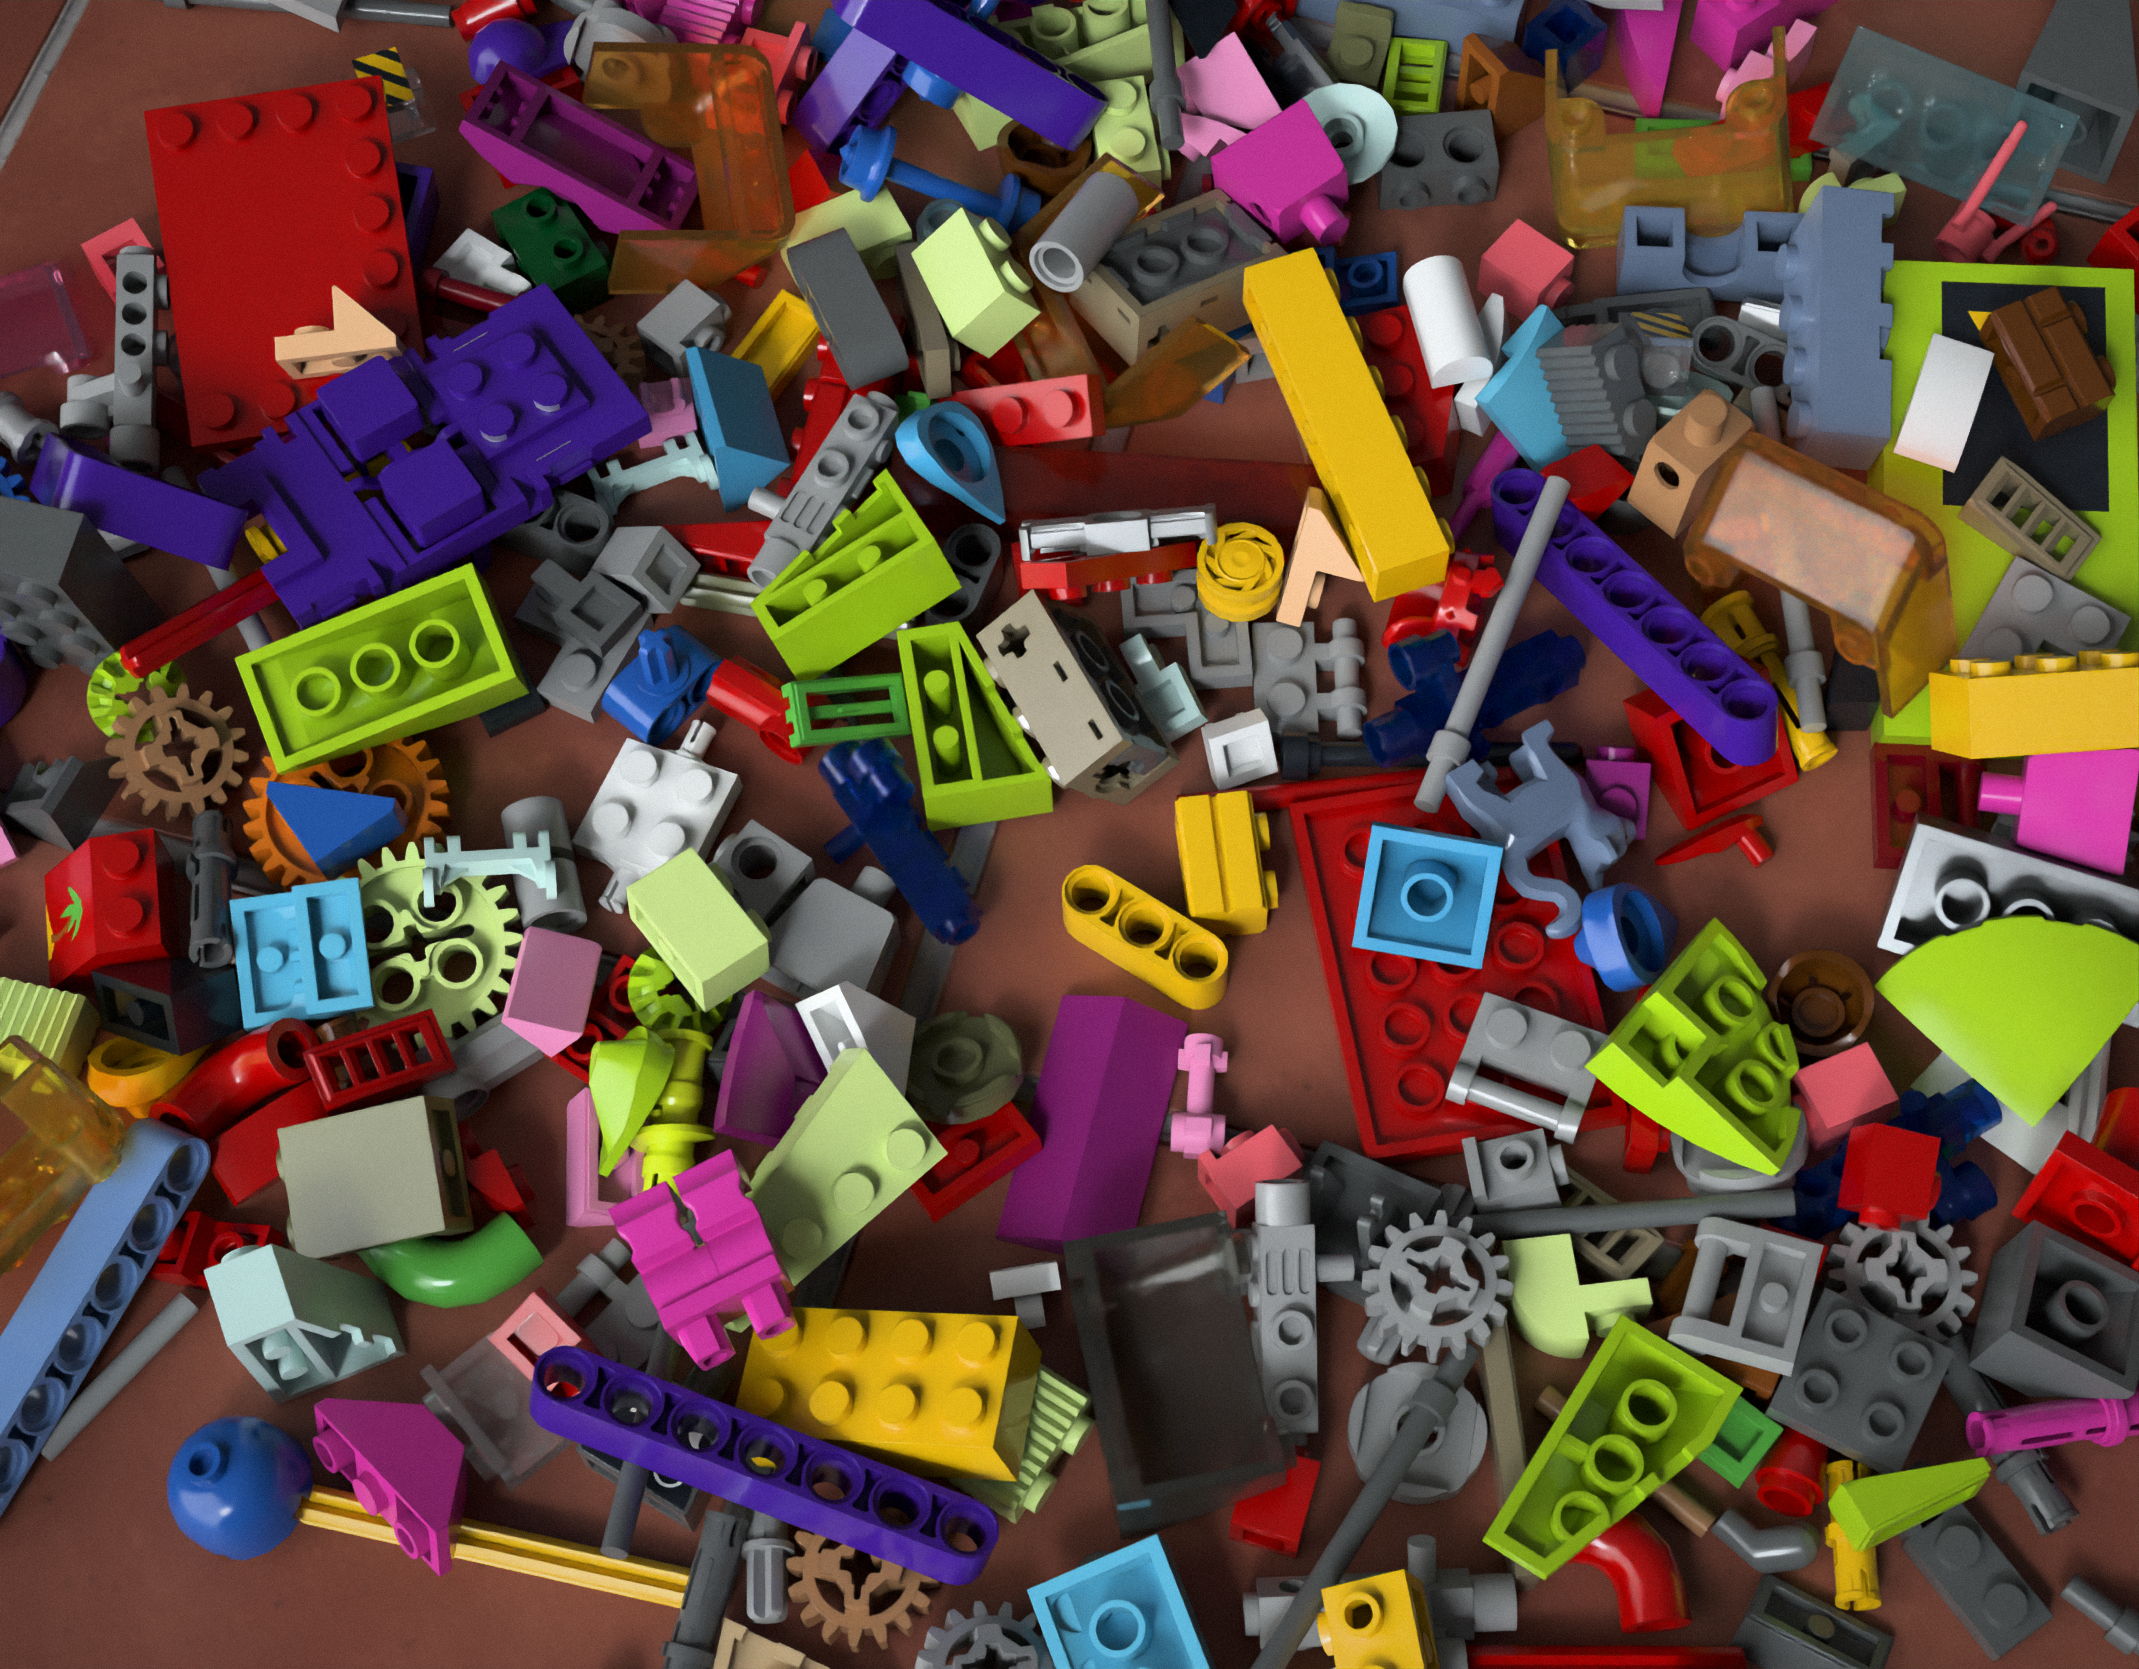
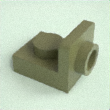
(1360, 44)

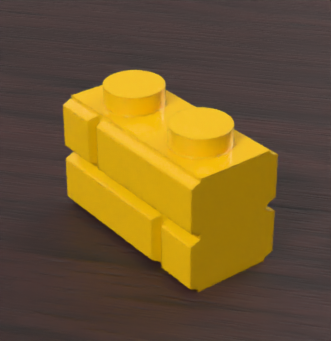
(1222, 863)

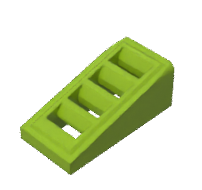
(1412, 88)
(1891, 1503)

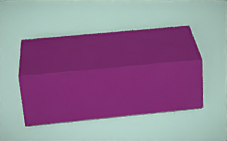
(1097, 1121)

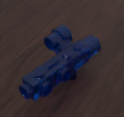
(1524, 677)
(875, 797)
(1964, 1191)

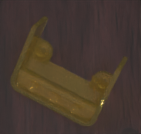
(1705, 168)

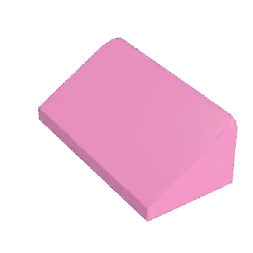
(551, 988)
(586, 1190)

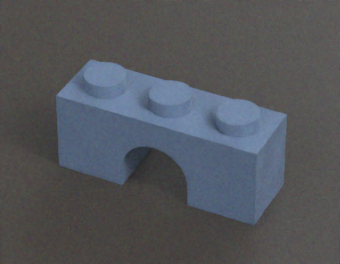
(1662, 256)

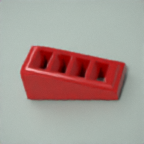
(722, 546)
(373, 1040)

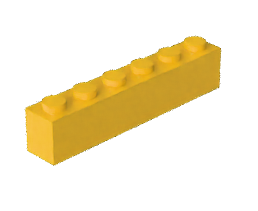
(1346, 424)

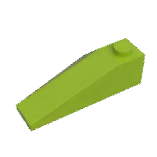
(1616, 1441)

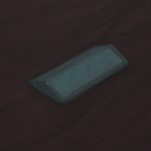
(1941, 125)

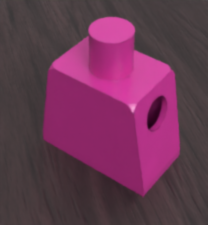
(1286, 177)
(2069, 804)

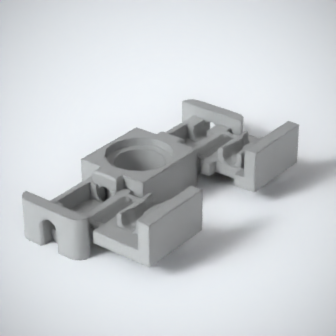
(1119, 530)

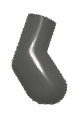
(1771, 1548)

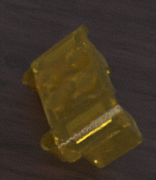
(50, 1168)

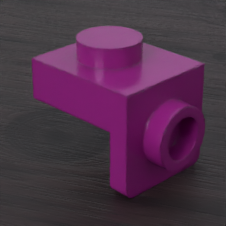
(1619, 783)

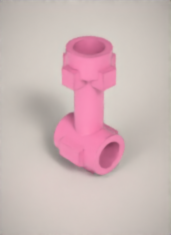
(1198, 1126)

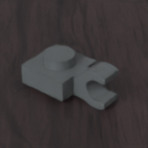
(587, 610)

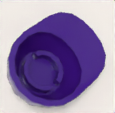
(520, 44)

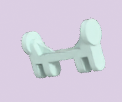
(620, 483)
(523, 860)

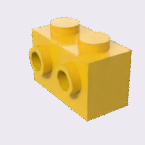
(1378, 1624)

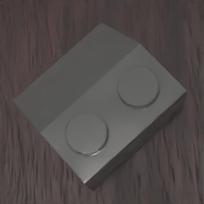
(2058, 1319)

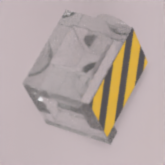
(404, 94)
(1662, 350)

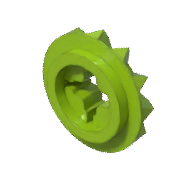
(112, 679)
(648, 980)

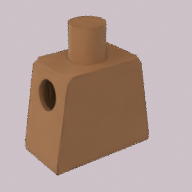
(1693, 448)

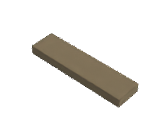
(1504, 1429)

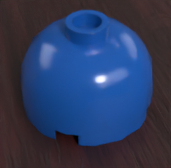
(238, 1486)

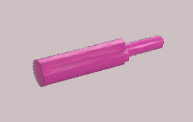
(1497, 458)

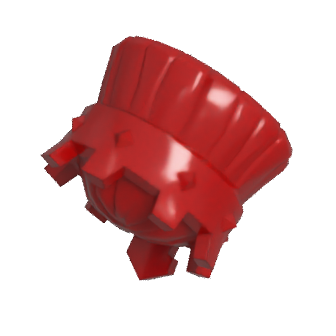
(1450, 604)

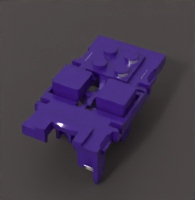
(514, 390)

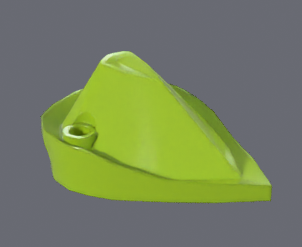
(625, 1086)

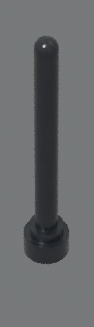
(1307, 754)

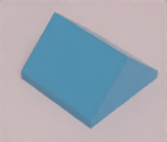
(736, 424)
(1427, 895)

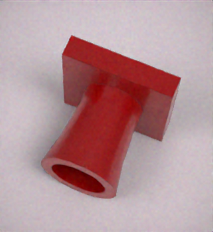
(2093, 1186)

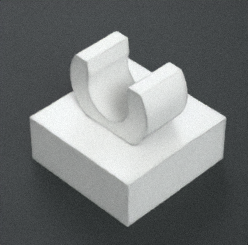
(1239, 749)
(1026, 1285)

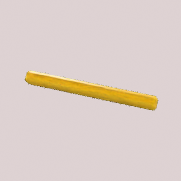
(513, 1550)

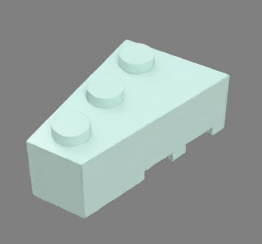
(300, 1319)

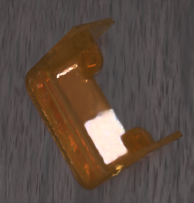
(727, 112)
(1065, 344)
(1835, 547)

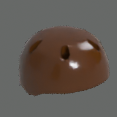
(1039, 163)
(1818, 1012)

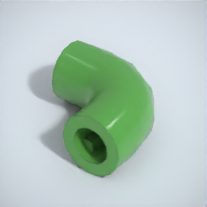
(457, 1270)

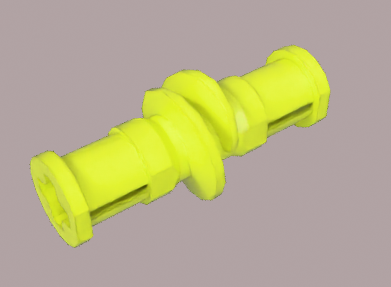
(672, 1125)

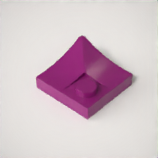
(766, 1072)

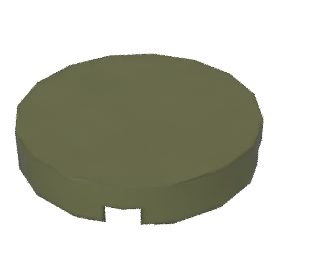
(963, 1067)

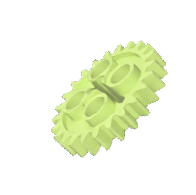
(399, 892)

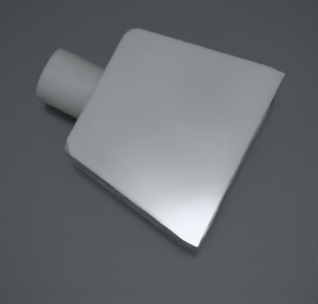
(835, 937)

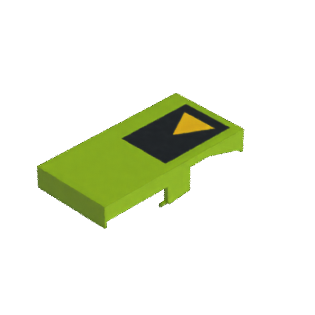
(2083, 467)

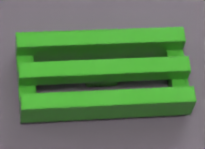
(801, 714)

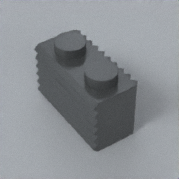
(1598, 389)

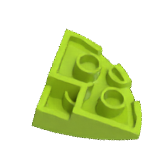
(2019, 1002)
(1708, 1055)

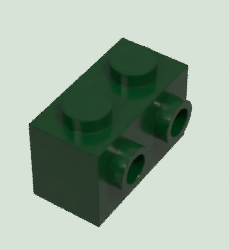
(554, 248)

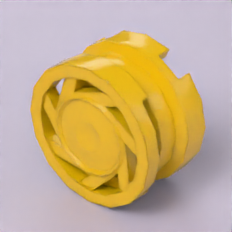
(1239, 575)

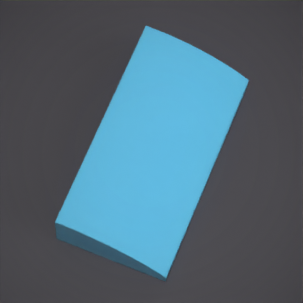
(1122, 1613)

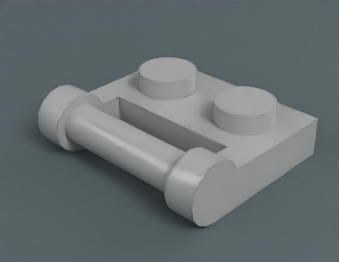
(1532, 1049)
(1769, 1300)

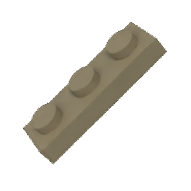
(933, 346)

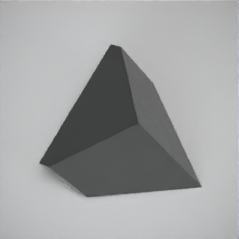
(60, 799)

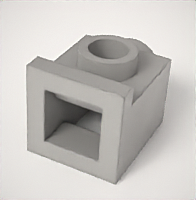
(680, 322)
(1515, 1172)

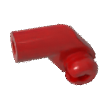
(2038, 245)

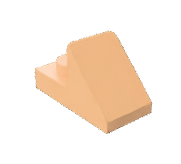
(322, 351)
(1316, 550)

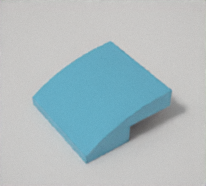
(1519, 398)
(302, 953)

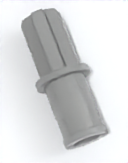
(767, 1573)

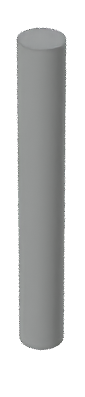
(119, 1374)

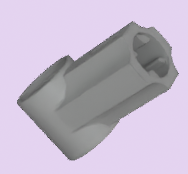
(483, 1062)

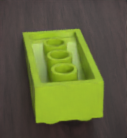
(383, 672)

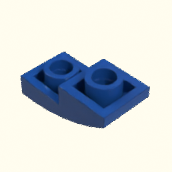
(1364, 281)

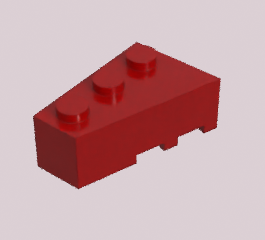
(1426, 412)

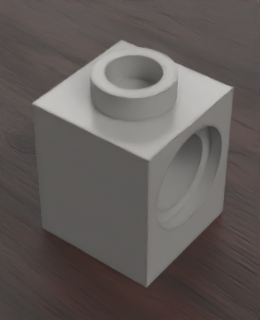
(647, 566)

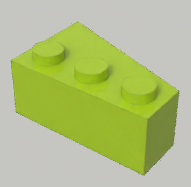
(856, 585)
(964, 738)

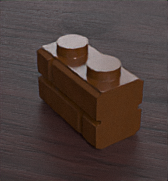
(2048, 362)

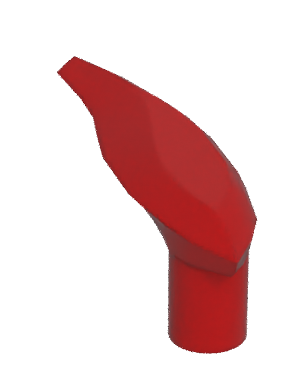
(1721, 837)

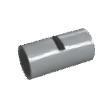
(1083, 232)
(567, 911)

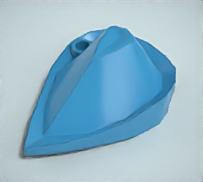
(954, 454)

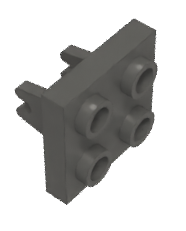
(1355, 1203)
(1860, 1383)

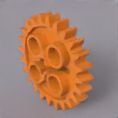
(390, 771)

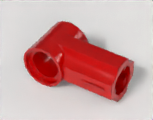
(758, 703)

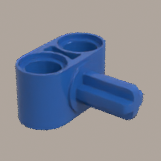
(661, 684)

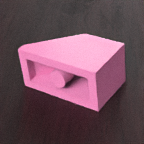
(1228, 87)

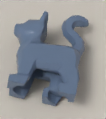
(1540, 811)

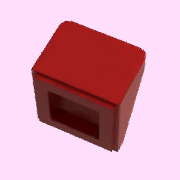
(1594, 479)

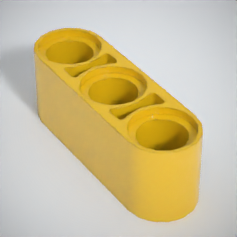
(1134, 910)

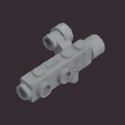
(131, 391)
(828, 485)
(1285, 1300)
(1455, 1601)

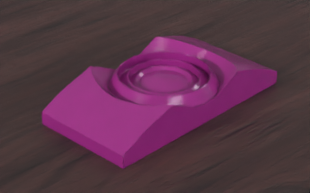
(578, 154)

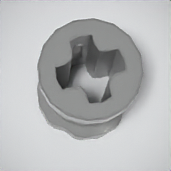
(22, 430)

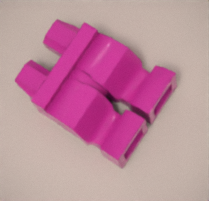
(712, 1282)

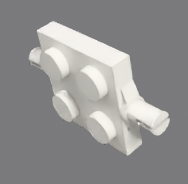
(655, 809)

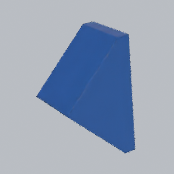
(337, 824)

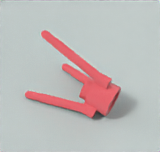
(1970, 229)

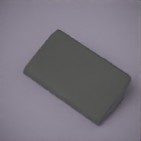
(1801, 1632)

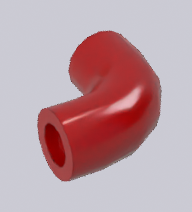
(237, 1078)
(1643, 1575)

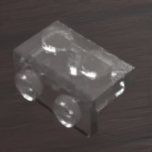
(492, 1408)

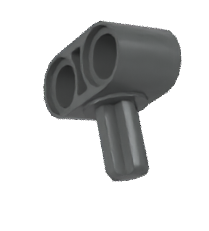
(979, 583)

